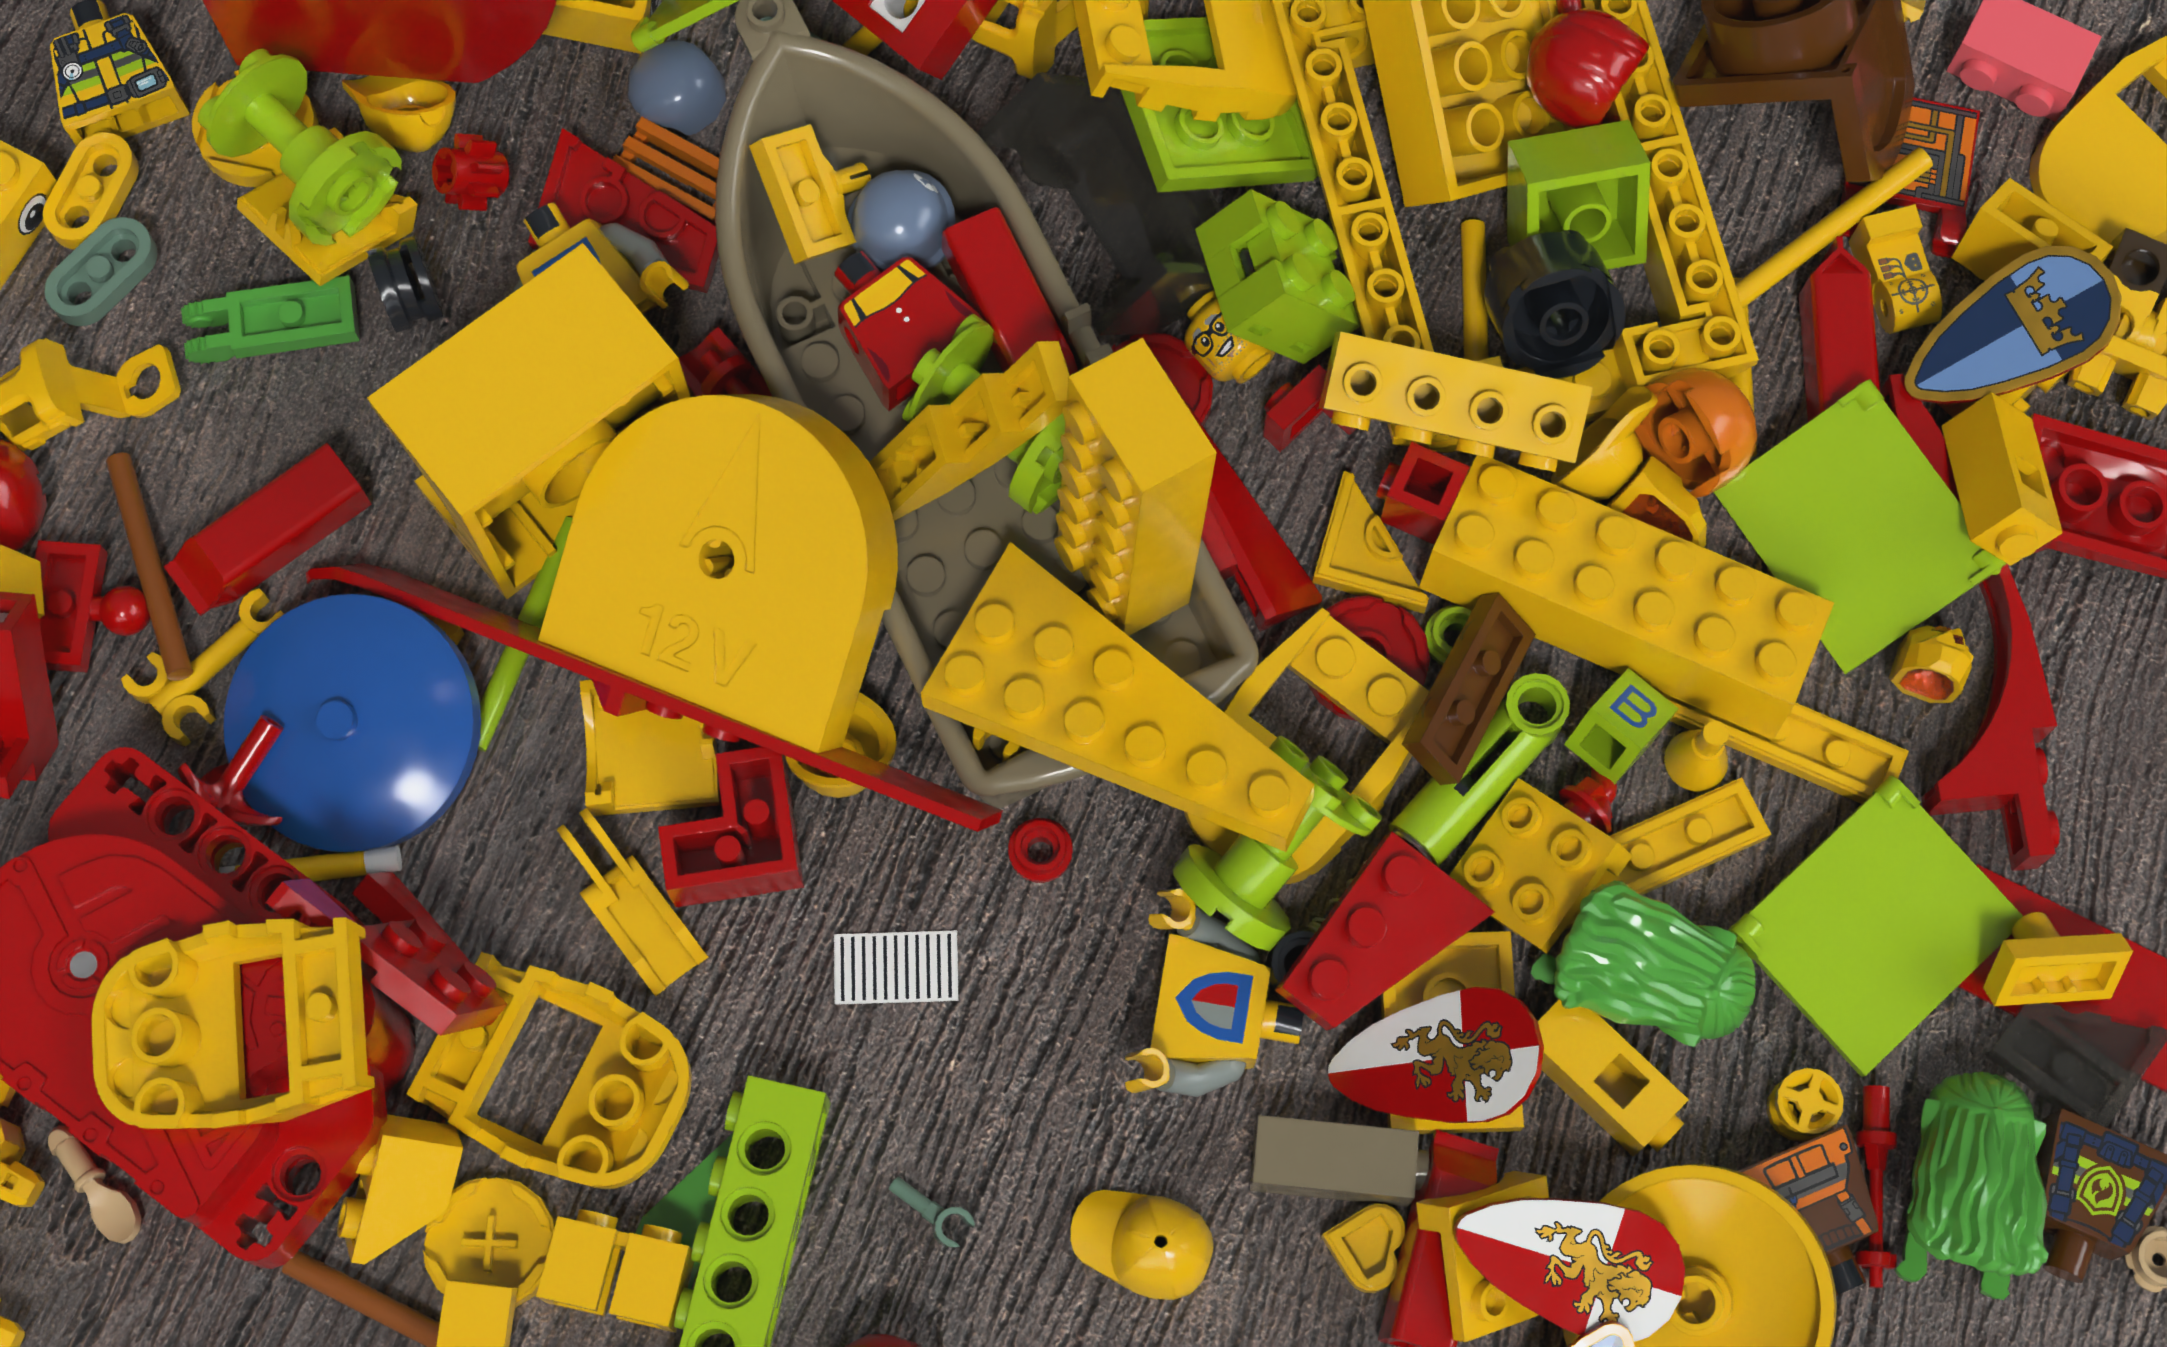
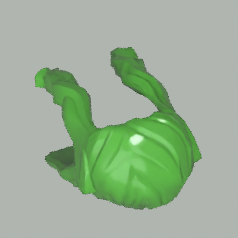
(1650, 967)
(1977, 1183)

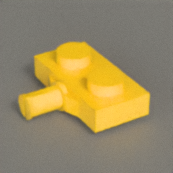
(807, 192)

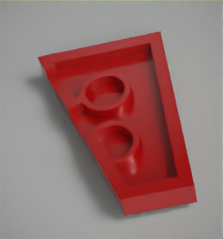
(1379, 932)

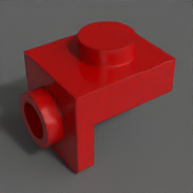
(1295, 408)

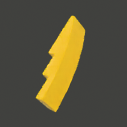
(973, 432)

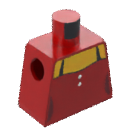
(895, 321)

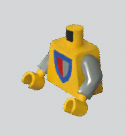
(625, 254)
(1208, 1006)

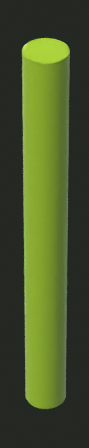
(512, 660)

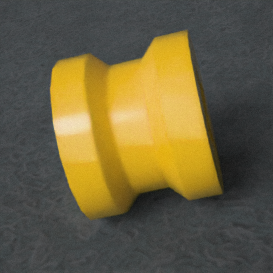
(1814, 1095)

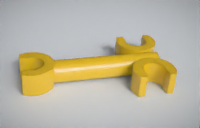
(177, 698)

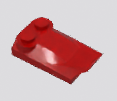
(2106, 496)

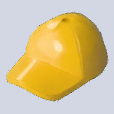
(404, 110)
(1608, 449)
(1117, 1238)

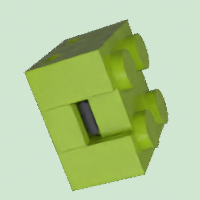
(1277, 276)

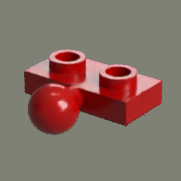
(73, 603)

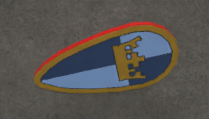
(2019, 328)

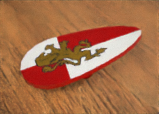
(1445, 1059)
(1577, 1261)

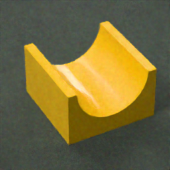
(525, 407)

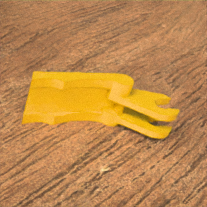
(636, 914)

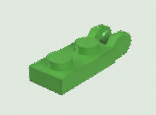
(273, 320)

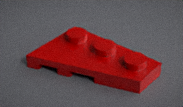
(602, 190)

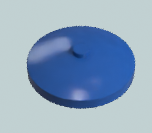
(371, 718)

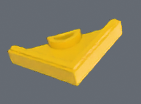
(1362, 555)

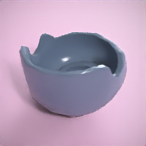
(677, 87)

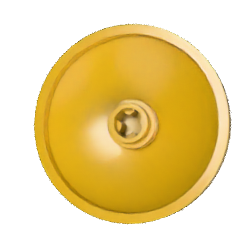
(1746, 1256)

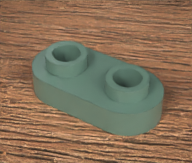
(96, 270)

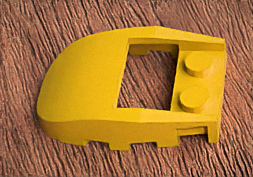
(1247, 49)
(2105, 160)
(1359, 684)
(174, 1025)
(615, 1111)

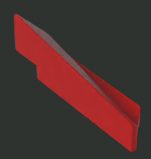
(1252, 550)

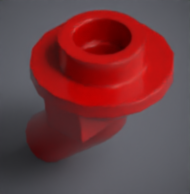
(1591, 800)

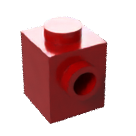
(1421, 492)

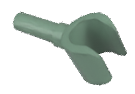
(930, 1210)

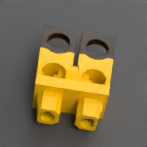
(2140, 340)

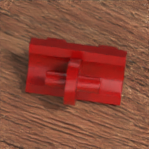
(720, 369)

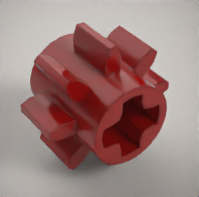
(470, 172)

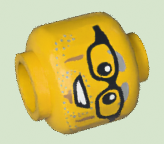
(1218, 351)

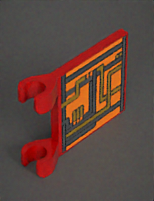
(1949, 139)

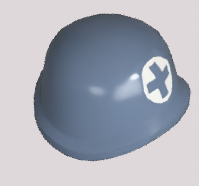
(900, 218)

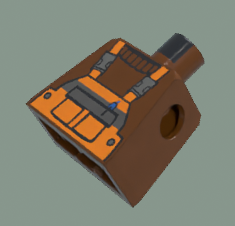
(1830, 1192)

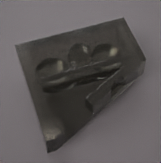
(2076, 1059)

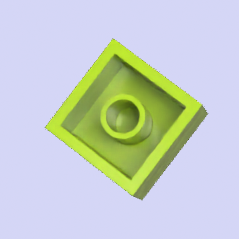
(1583, 183)

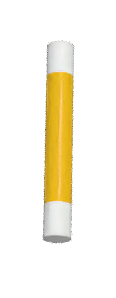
(344, 864)

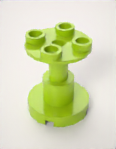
(336, 180)
(949, 373)
(1252, 872)

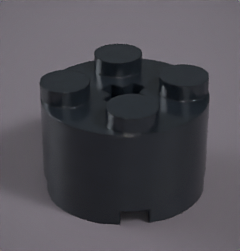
(1553, 303)

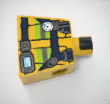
(110, 76)

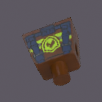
(2096, 1192)

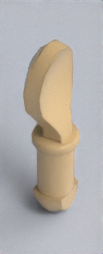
(111, 1209)

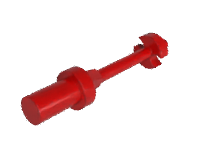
(1876, 1141)

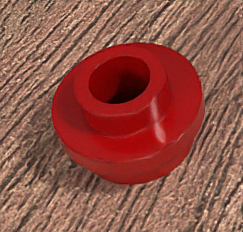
(1036, 831)

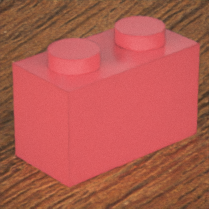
(2024, 56)

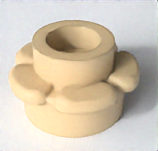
(2146, 1273)

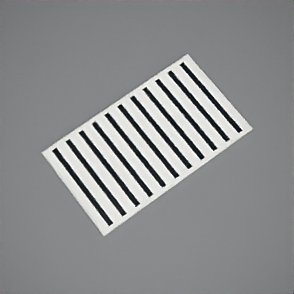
(895, 967)

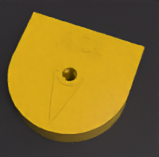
(753, 637)

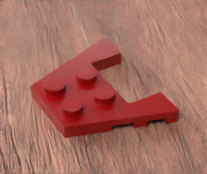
(408, 952)

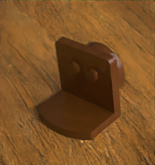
(1805, 53)

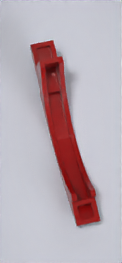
(2002, 762)

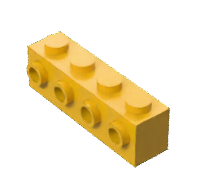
(1456, 399)

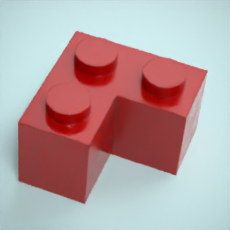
(746, 849)

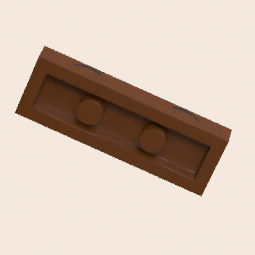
(1468, 689)

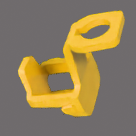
(1036, 34)
(62, 390)

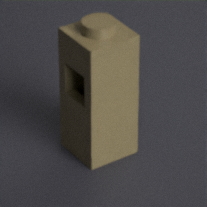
(1337, 1161)

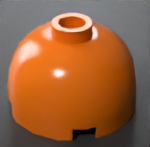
(1699, 429)

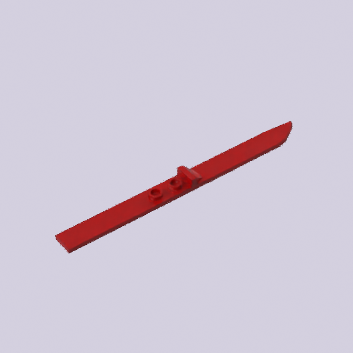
(624, 695)

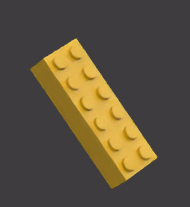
(1132, 488)
(1629, 595)

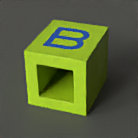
(1621, 726)

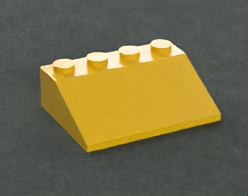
(1456, 90)

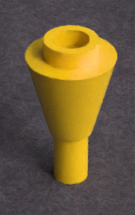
(1698, 757)

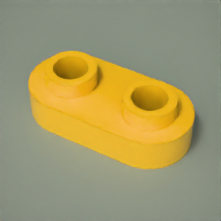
(85, 193)

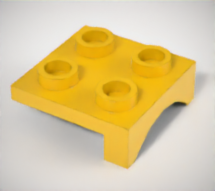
(269, 211)
(645, 761)
(1536, 864)
(1473, 1301)

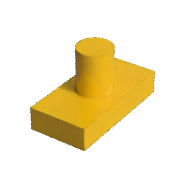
(2053, 968)

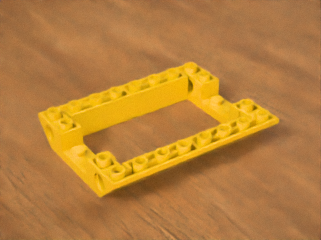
(1684, 250)

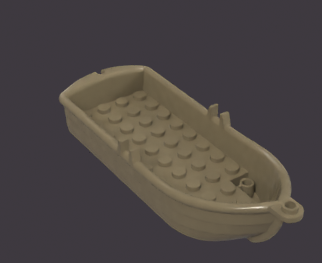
(792, 329)

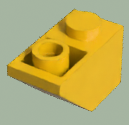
(400, 1186)

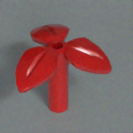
(225, 784)

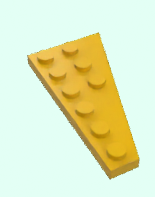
(1081, 691)

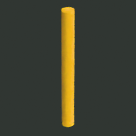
(1832, 225)
(1473, 285)

